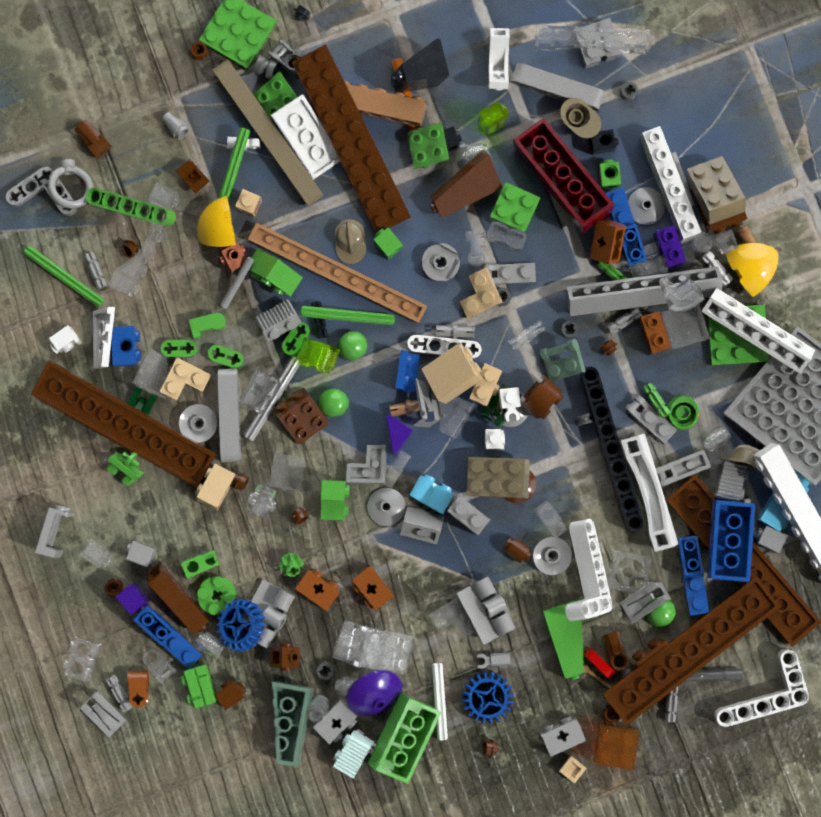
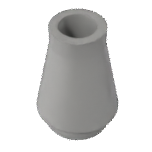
(176, 126)

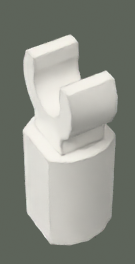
(251, 143)

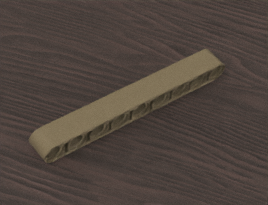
(267, 132)

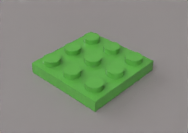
(238, 31)
(730, 348)

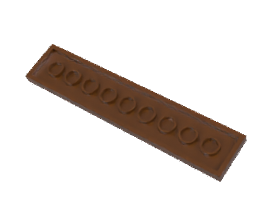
(351, 138)
(123, 423)
(794, 618)
(691, 650)

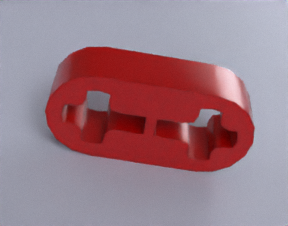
(593, 657)

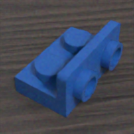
(407, 371)

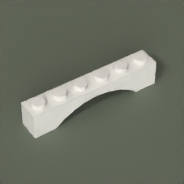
(659, 519)

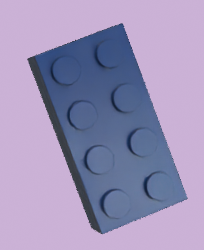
(731, 540)

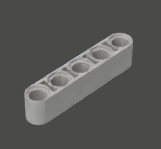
(555, 85)
(229, 415)

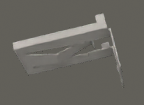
(423, 395)
(634, 608)
(108, 720)

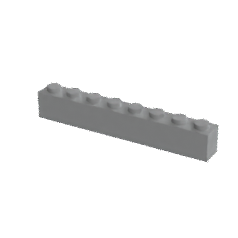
(635, 291)

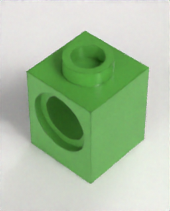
(609, 183)
(387, 242)

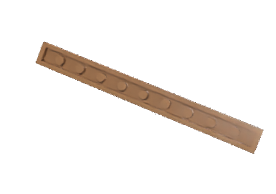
(337, 273)

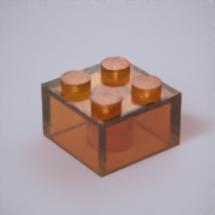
(616, 746)

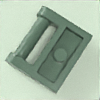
(566, 366)

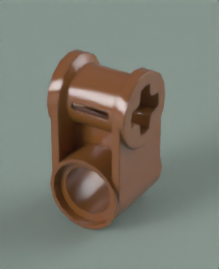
(138, 683)

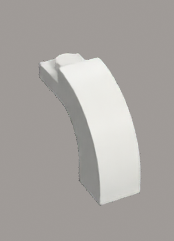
(498, 59)

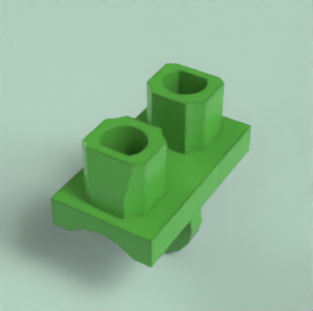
(127, 465)

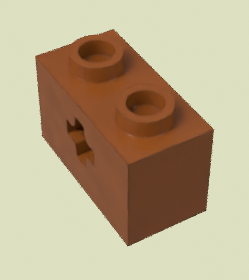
(607, 241)
(654, 333)
(370, 577)
(307, 588)

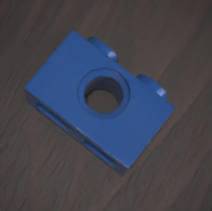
(119, 337)

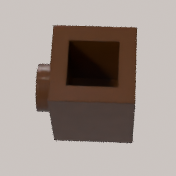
(231, 693)

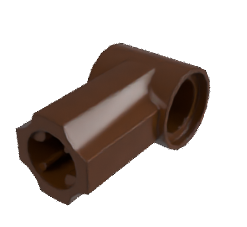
(95, 142)
(615, 648)

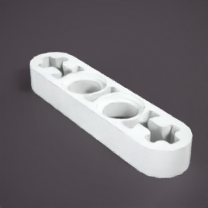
(444, 343)

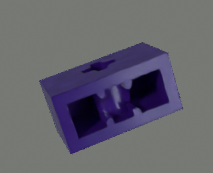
(669, 246)
(133, 599)

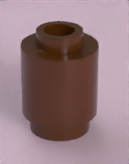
(517, 550)

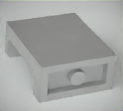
(49, 531)

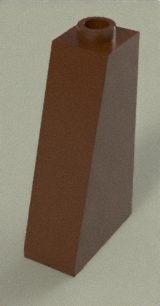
(467, 186)
(177, 598)

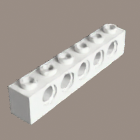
(670, 184)
(758, 330)

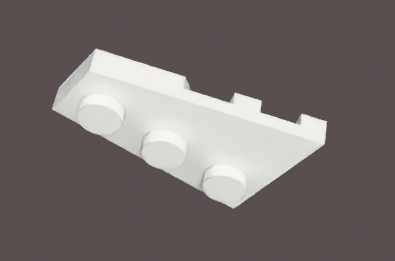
(102, 336)

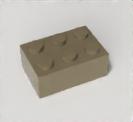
(716, 190)
(498, 477)

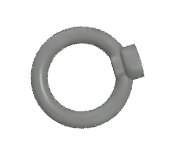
(68, 167)

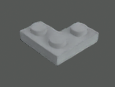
(373, 471)

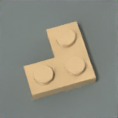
(485, 296)
(181, 374)

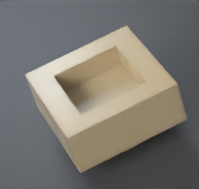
(572, 769)

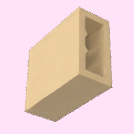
(452, 373)

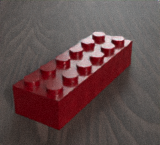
(563, 175)

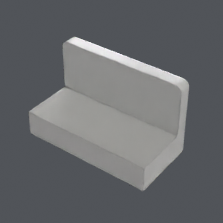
(422, 525)

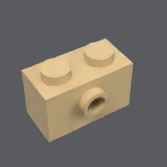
(487, 386)
(215, 487)

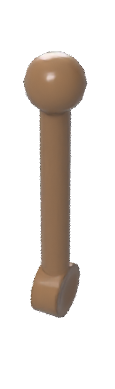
(586, 670)

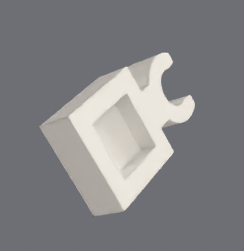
(509, 400)

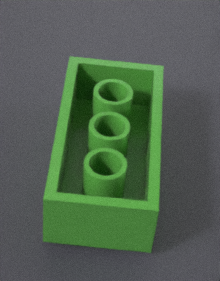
(404, 738)

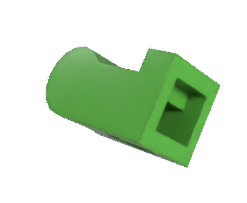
(207, 323)
(200, 564)

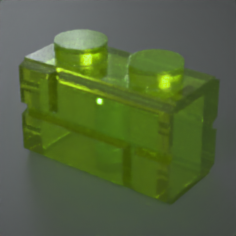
(493, 118)

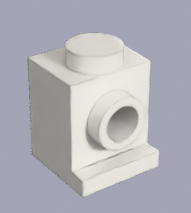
(64, 340)
(494, 439)

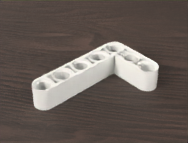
(591, 573)
(769, 699)

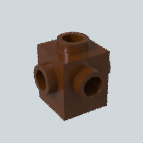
(288, 657)

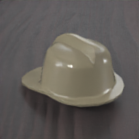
(580, 118)
(350, 241)
(744, 455)

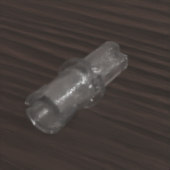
(396, 468)

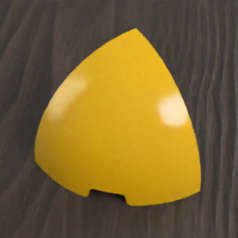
(215, 224)
(754, 265)

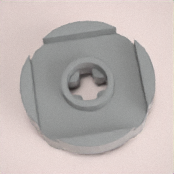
(451, 260)

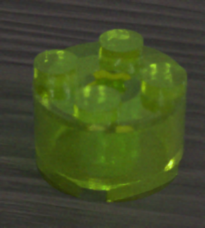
(318, 354)

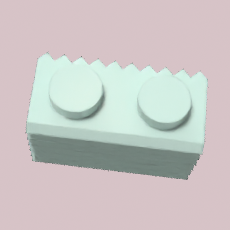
(353, 754)

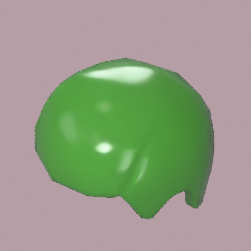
(352, 346)
(333, 402)
(662, 615)

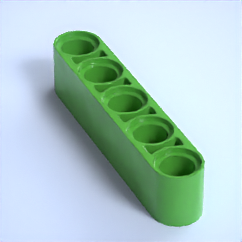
(138, 207)

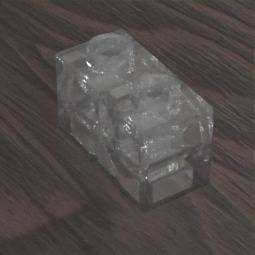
(87, 661)

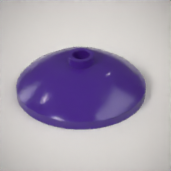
(374, 693)

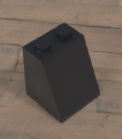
(422, 70)

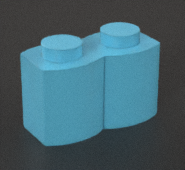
(431, 494)

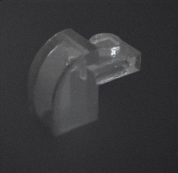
(682, 297)

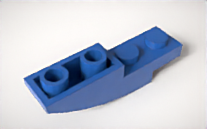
(632, 244)
(692, 576)
(167, 636)

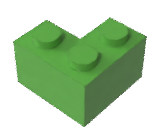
(275, 273)
(333, 500)

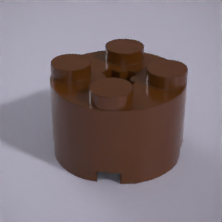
(541, 397)

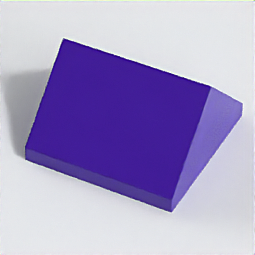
(398, 433)

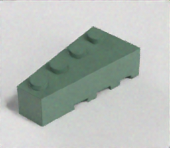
(290, 720)

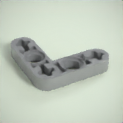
(21, 199)

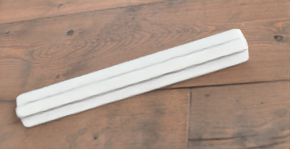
(439, 697)

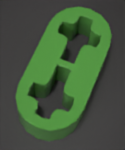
(291, 336)
(227, 352)
(179, 353)

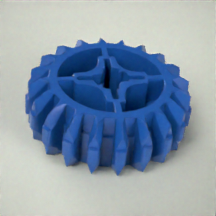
(236, 615)
(502, 706)

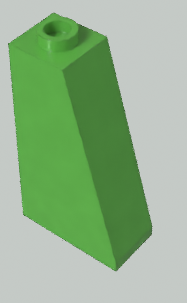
(566, 640)

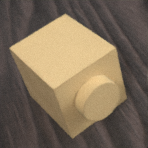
(248, 203)

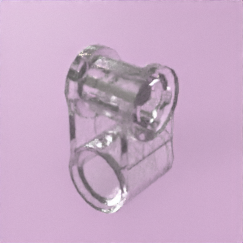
(160, 665)

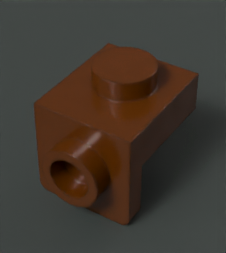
(192, 176)

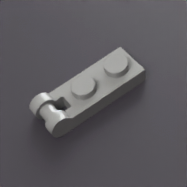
(513, 273)
(651, 419)
(683, 467)

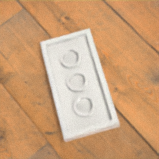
(306, 136)

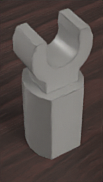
(495, 659)

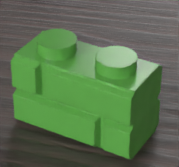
(199, 686)

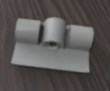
(275, 605)
(486, 610)

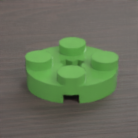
(206, 592)

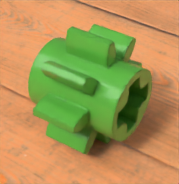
(291, 564)

